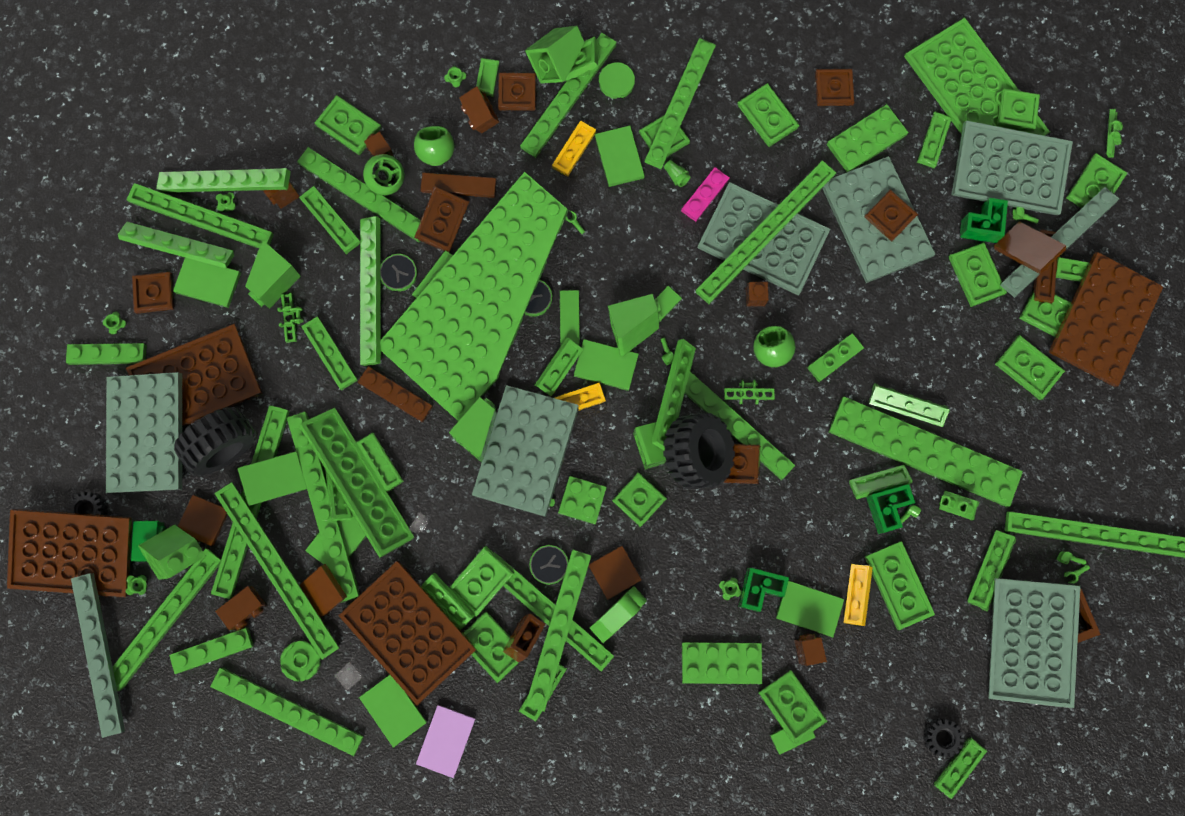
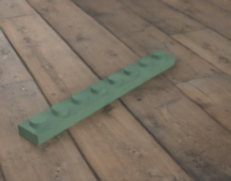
(1067, 235)
(98, 655)

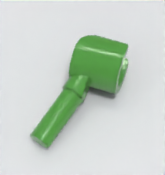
(1018, 214)
(573, 220)
(668, 357)
(911, 510)
(1065, 557)
(1076, 573)

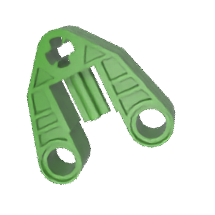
(618, 614)

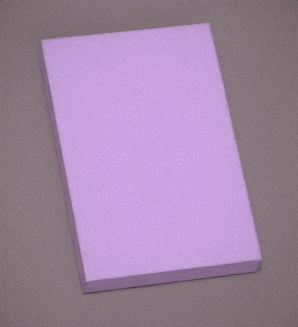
(445, 741)

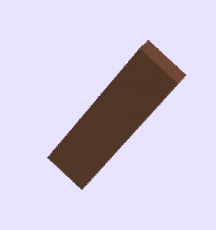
(459, 184)
(1045, 283)

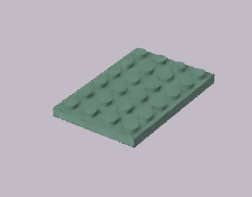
(1012, 167)
(852, 198)
(788, 255)
(142, 432)
(525, 450)
(1034, 642)

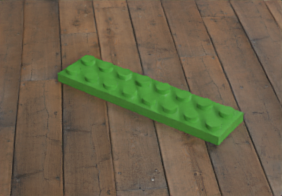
(357, 482)

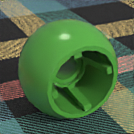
(434, 145)
(373, 181)
(774, 346)

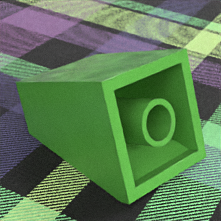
(555, 54)
(270, 276)
(634, 321)
(475, 428)
(650, 453)
(171, 552)

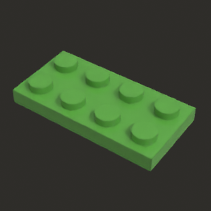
(867, 138)
(899, 585)
(722, 663)

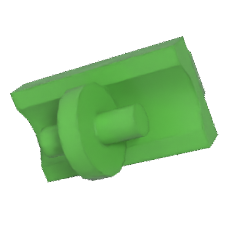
(959, 505)

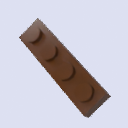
(395, 394)

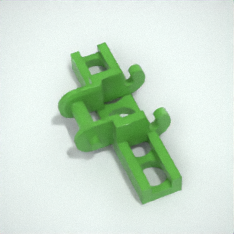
(1114, 136)
(290, 307)
(743, 390)

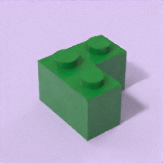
(988, 225)
(885, 505)
(757, 584)

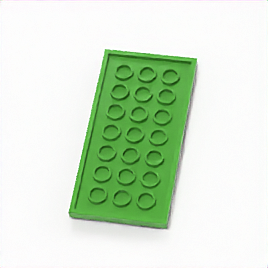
(964, 76)

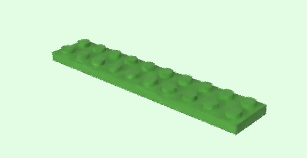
(925, 452)

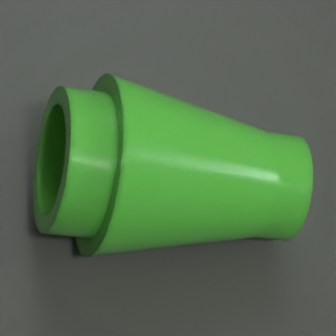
(678, 174)

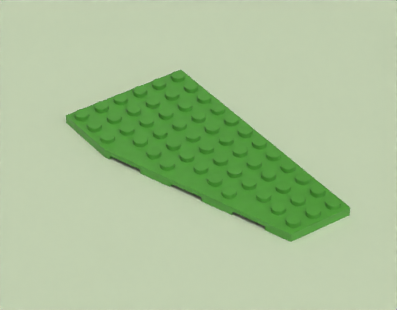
(473, 308)

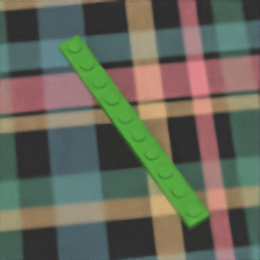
(765, 232)
(318, 493)
(1095, 534)
(236, 546)
(277, 570)

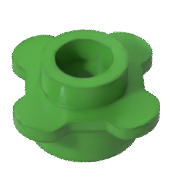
(454, 71)
(230, 205)
(114, 317)
(735, 588)
(140, 589)

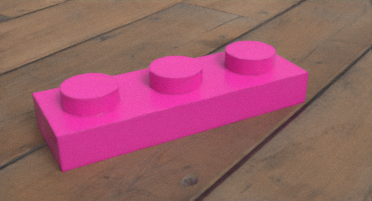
(705, 194)

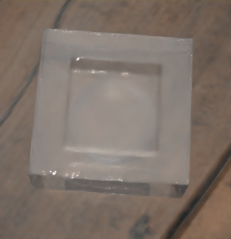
(419, 523)
(349, 676)

